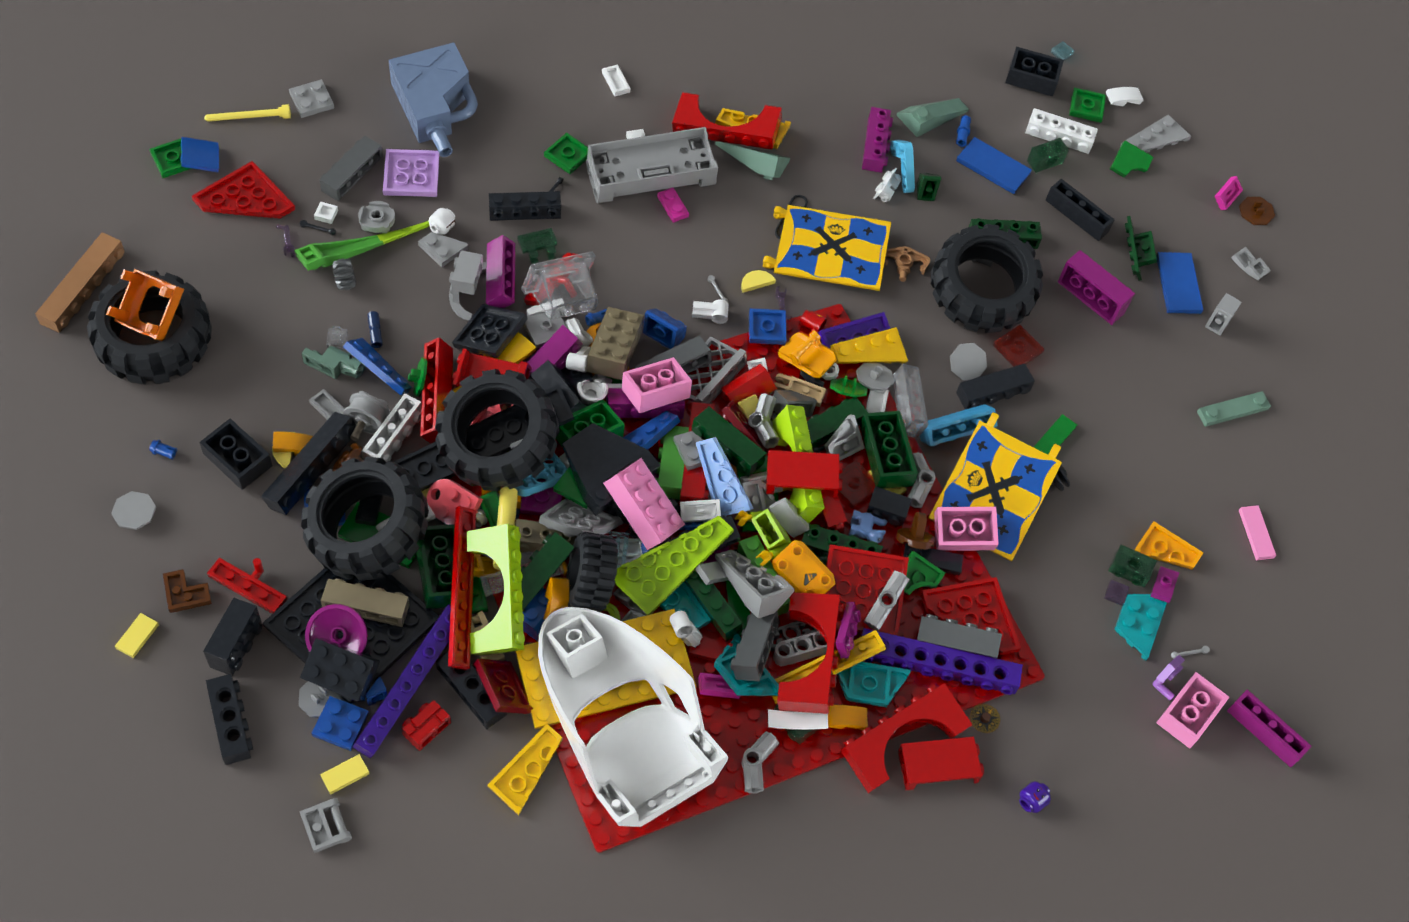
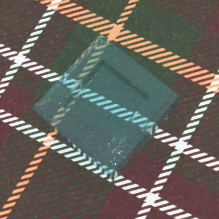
(1062, 51)

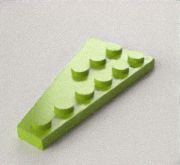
(663, 569)

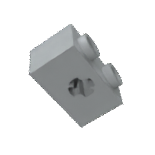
(1223, 314)

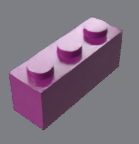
(556, 349)

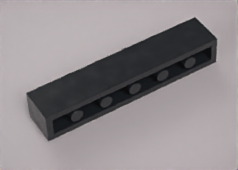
(309, 463)

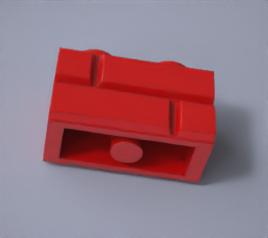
(425, 725)

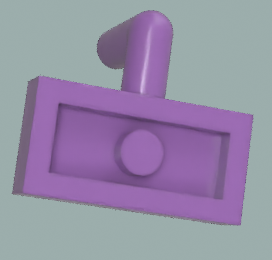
(1169, 672)

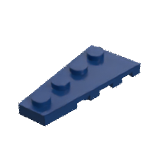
(377, 364)
(653, 430)

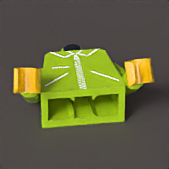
(770, 531)

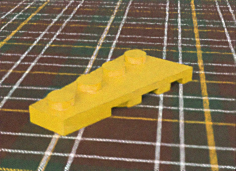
(735, 118)
(872, 348)
(523, 772)

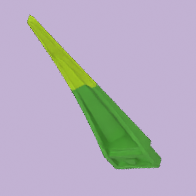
(326, 253)

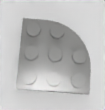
(575, 519)

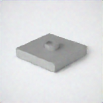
(541, 328)

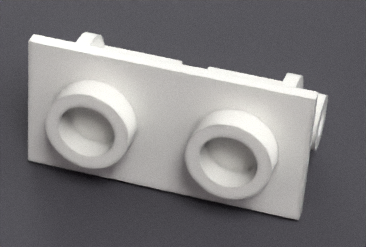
(891, 180)

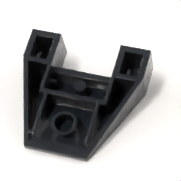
(598, 456)

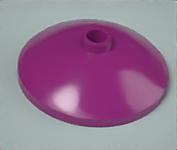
(334, 618)

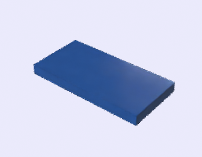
(994, 165)
(1179, 283)

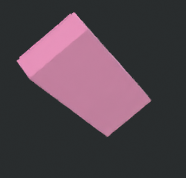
(1257, 532)

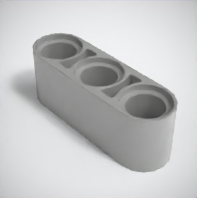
(794, 654)

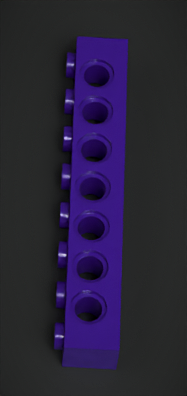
(949, 657)
(405, 686)

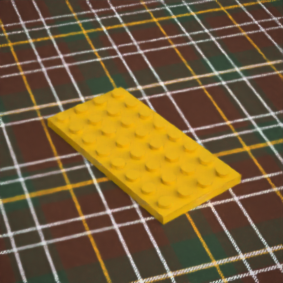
(653, 626)

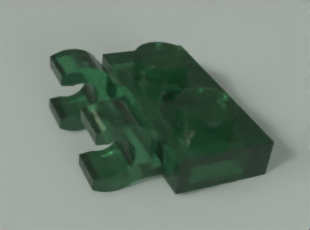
(536, 241)

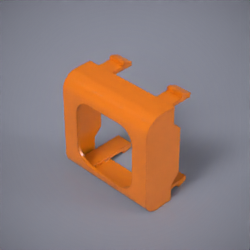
(133, 298)

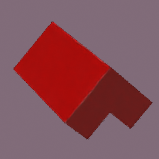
(752, 382)

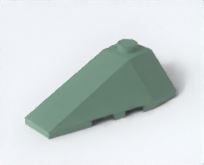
(928, 116)
(763, 163)

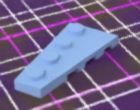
(721, 478)

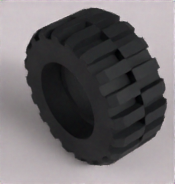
(592, 571)

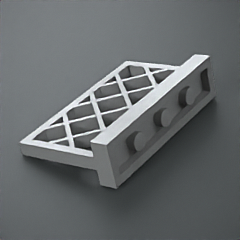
(721, 377)

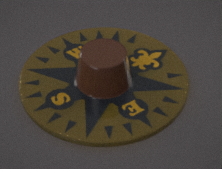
(985, 718)

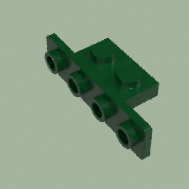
(1142, 246)

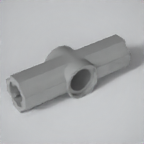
(880, 610)

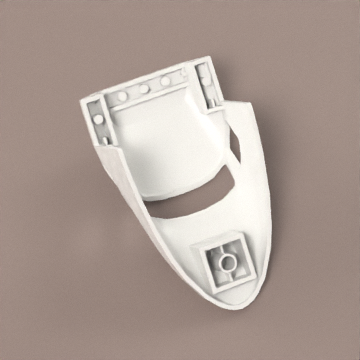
(648, 755)

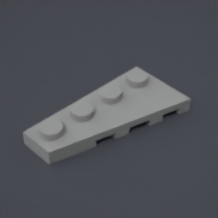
(1159, 134)

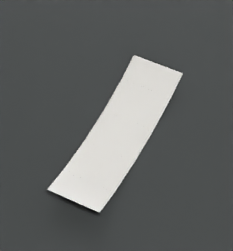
(797, 720)

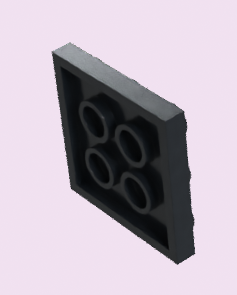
(490, 330)

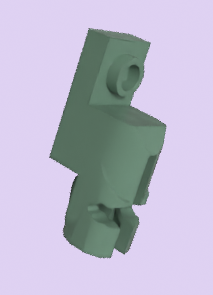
(333, 362)

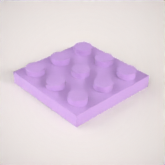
(411, 173)

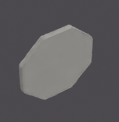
(968, 361)
(875, 376)
(133, 510)
(313, 698)

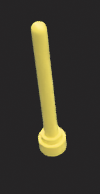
(283, 111)

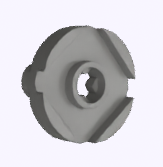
(380, 224)

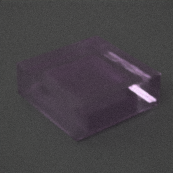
(1116, 592)

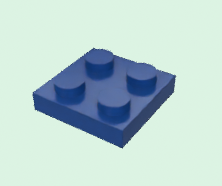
(767, 326)
(340, 723)

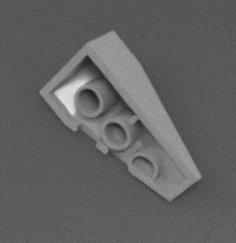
(757, 588)

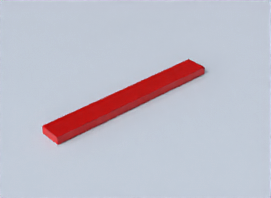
(461, 590)

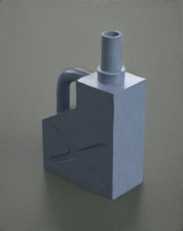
(429, 89)

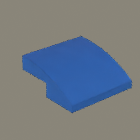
(199, 154)

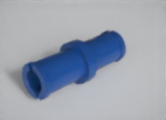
(963, 131)

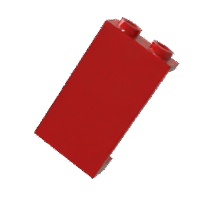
(474, 364)
(803, 471)
(940, 761)

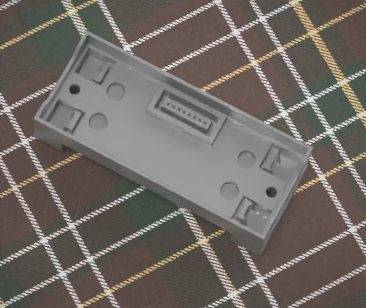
(650, 163)

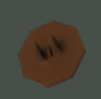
(1257, 210)

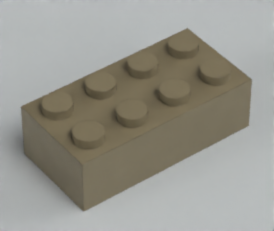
(615, 343)

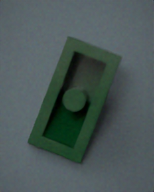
(927, 186)

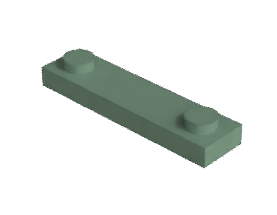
(1233, 408)

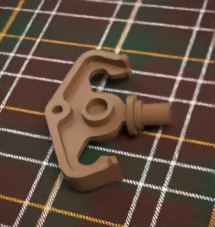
(904, 260)

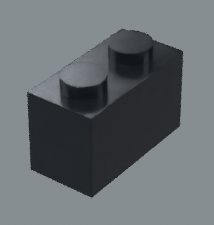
(889, 506)

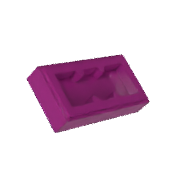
(1164, 584)

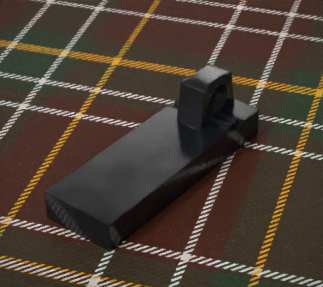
(946, 561)

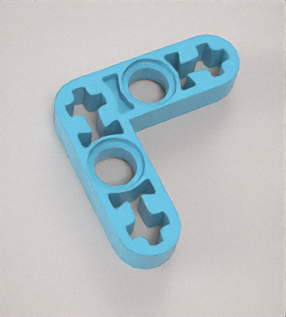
(904, 150)
(531, 484)

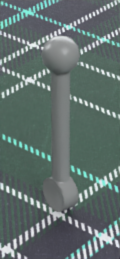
(711, 279)
(1205, 649)

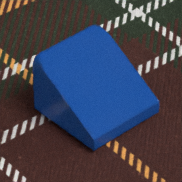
(377, 692)

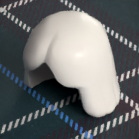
(591, 391)

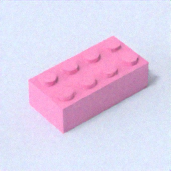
(644, 504)

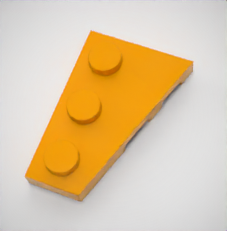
(1168, 547)

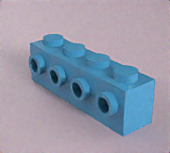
(955, 425)

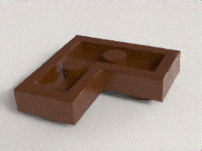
(182, 597)

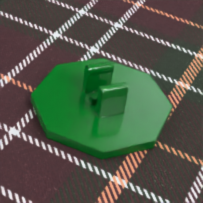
(418, 376)
(848, 387)

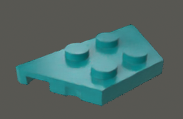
(1140, 621)
(872, 683)
(765, 687)

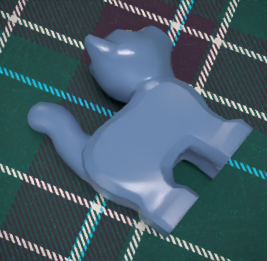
(862, 525)

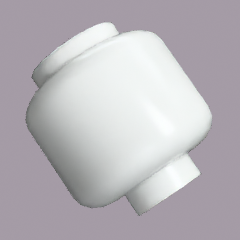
(442, 221)

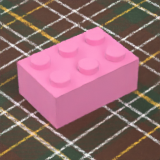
(656, 385)
(966, 528)
(1192, 710)

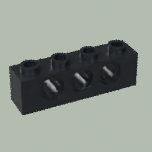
(217, 690)
(472, 697)

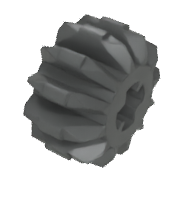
(344, 274)

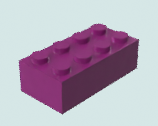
(1095, 287)

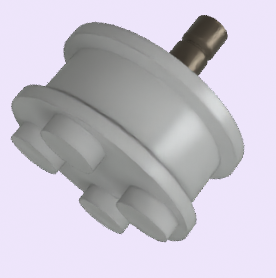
(366, 412)

